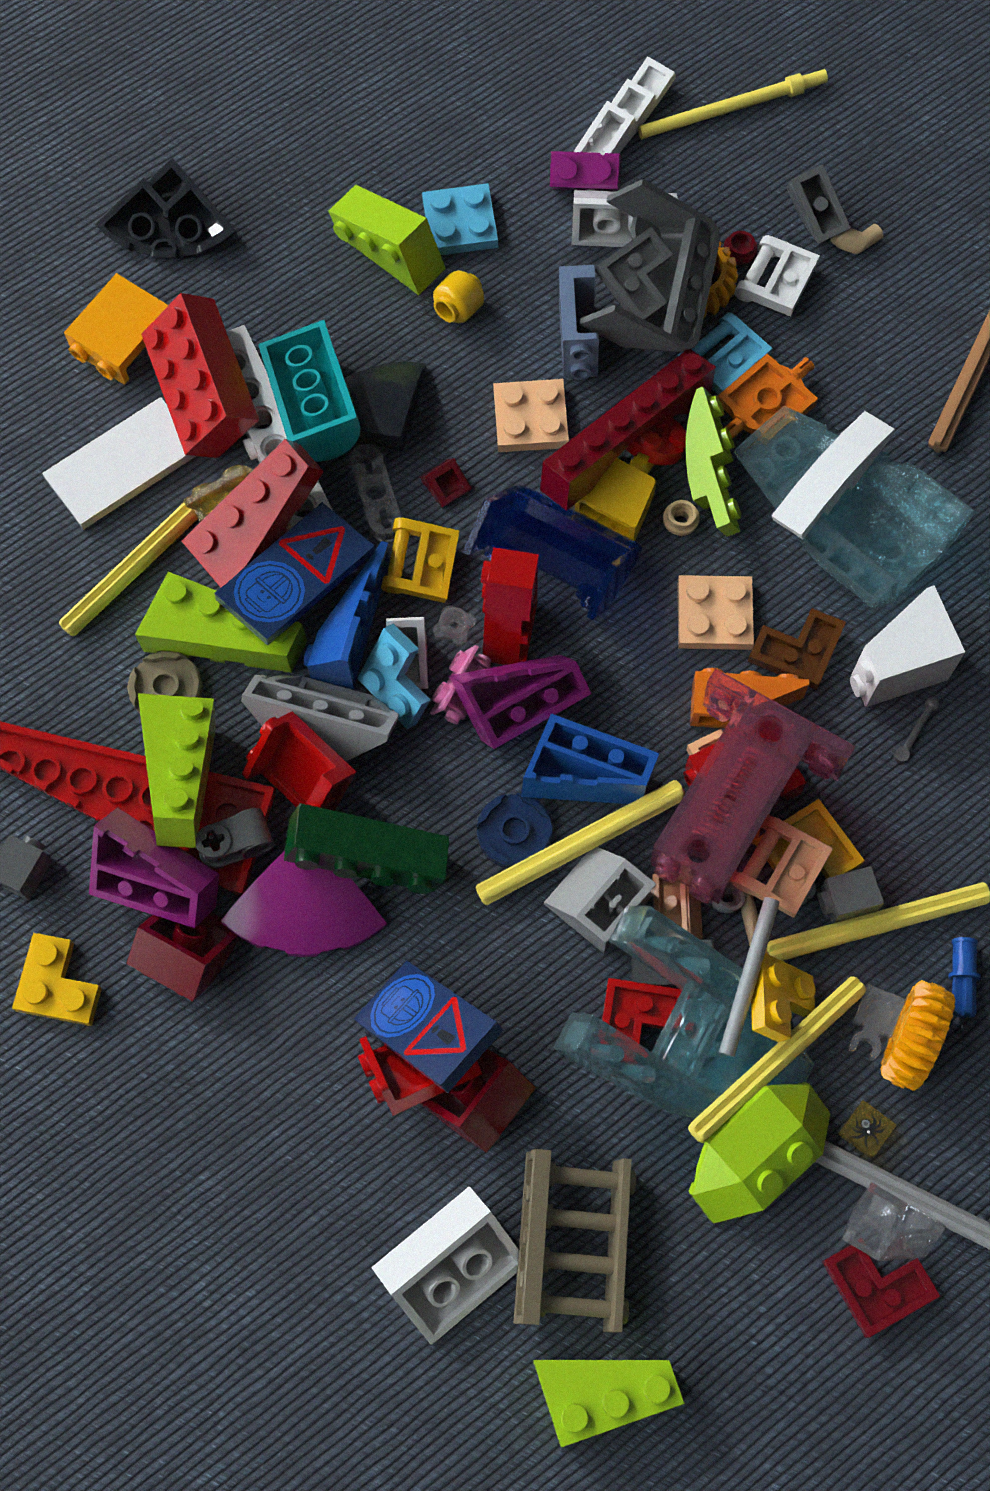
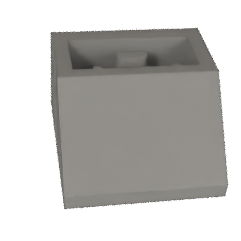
(598, 893)

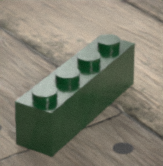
(366, 849)

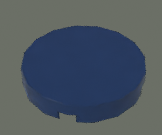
(513, 829)

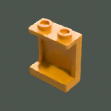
(112, 327)

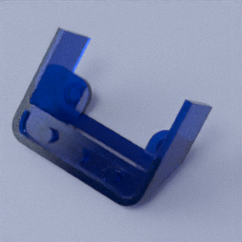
(567, 543)

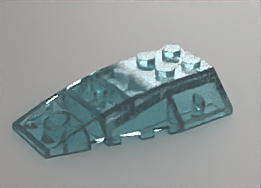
(878, 532)

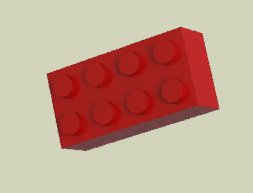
(199, 376)

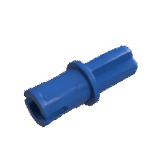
(964, 976)

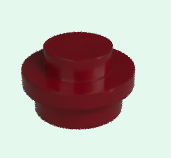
(742, 247)

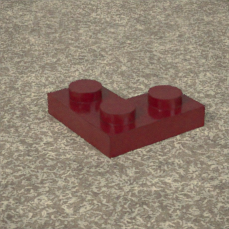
(877, 1299)

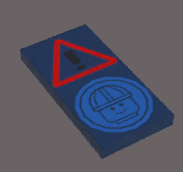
(294, 573)
(428, 1025)

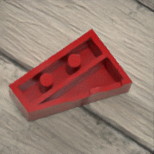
(509, 604)

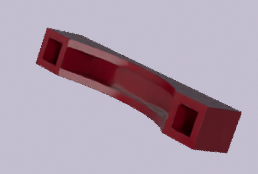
(584, 459)

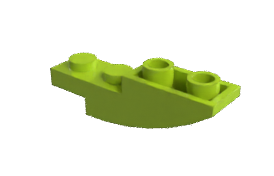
(706, 454)

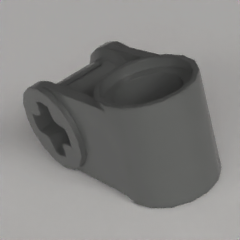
(239, 838)

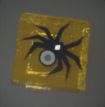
(867, 1129)

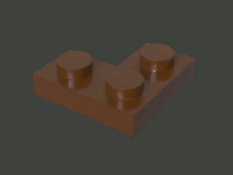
(802, 656)

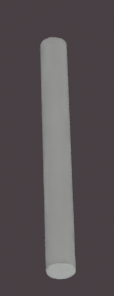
(749, 977)

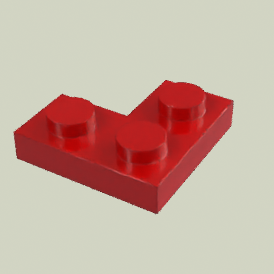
(636, 1005)

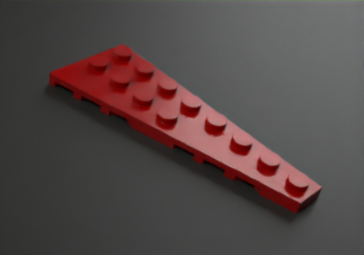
(104, 778)

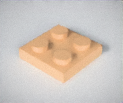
(530, 415)
(715, 612)

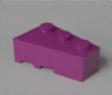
(518, 695)
(149, 877)

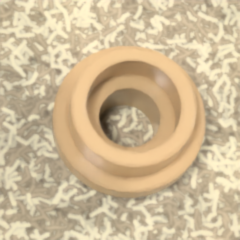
(684, 509)

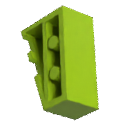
(389, 237)
(604, 1394)

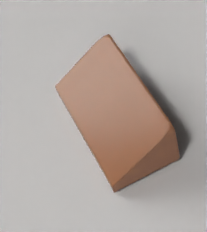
(678, 905)

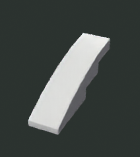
(629, 109)
(832, 474)

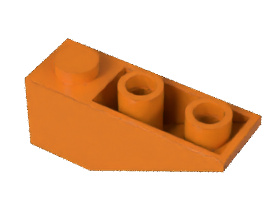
(781, 689)

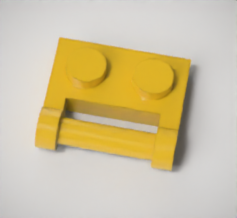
(432, 563)

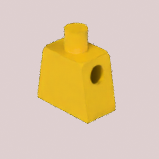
(621, 496)

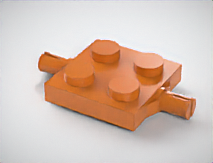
(764, 392)

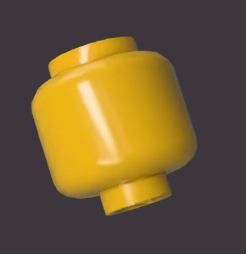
(458, 297)

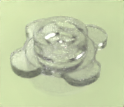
(454, 615)

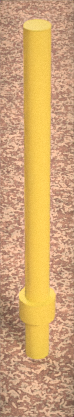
(792, 86)

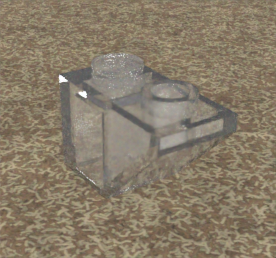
(890, 1227)

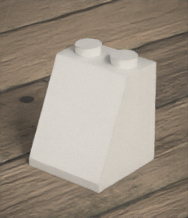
(909, 653)

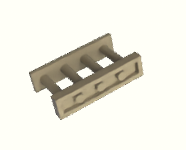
(536, 1259)

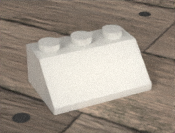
(598, 221)
(449, 1265)

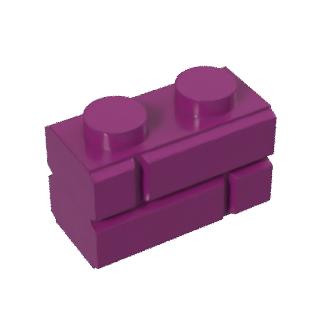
(585, 171)

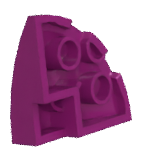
(303, 911)

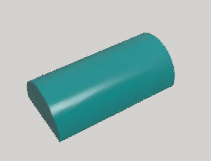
(311, 391)

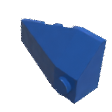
(345, 633)

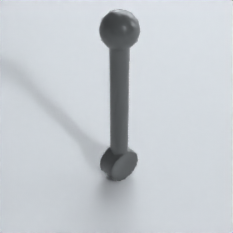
(902, 754)

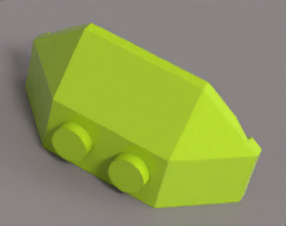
(760, 1151)

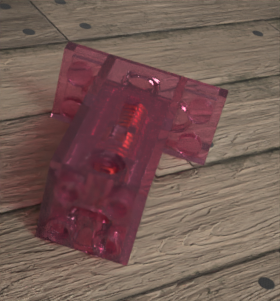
(740, 785)

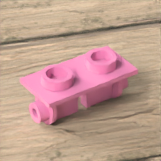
(445, 696)

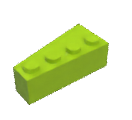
(192, 622)
(178, 758)

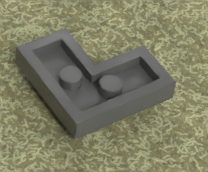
(628, 270)

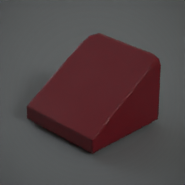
(446, 482)

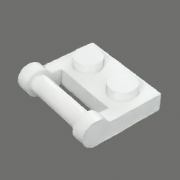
(787, 279)

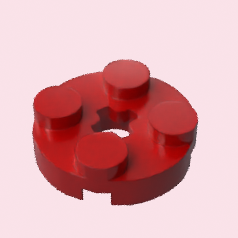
(662, 442)

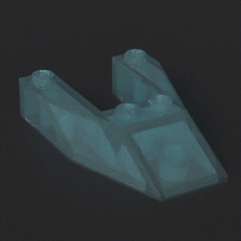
(685, 1065)

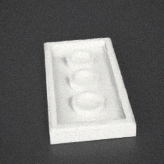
(118, 464)

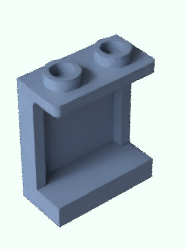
(577, 300)

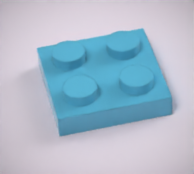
(461, 218)

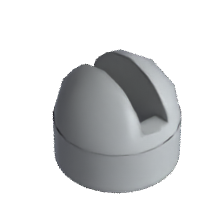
(729, 907)

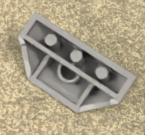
(340, 716)

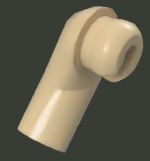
(856, 241)

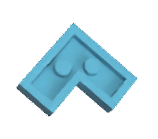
(386, 676)

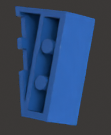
(587, 765)

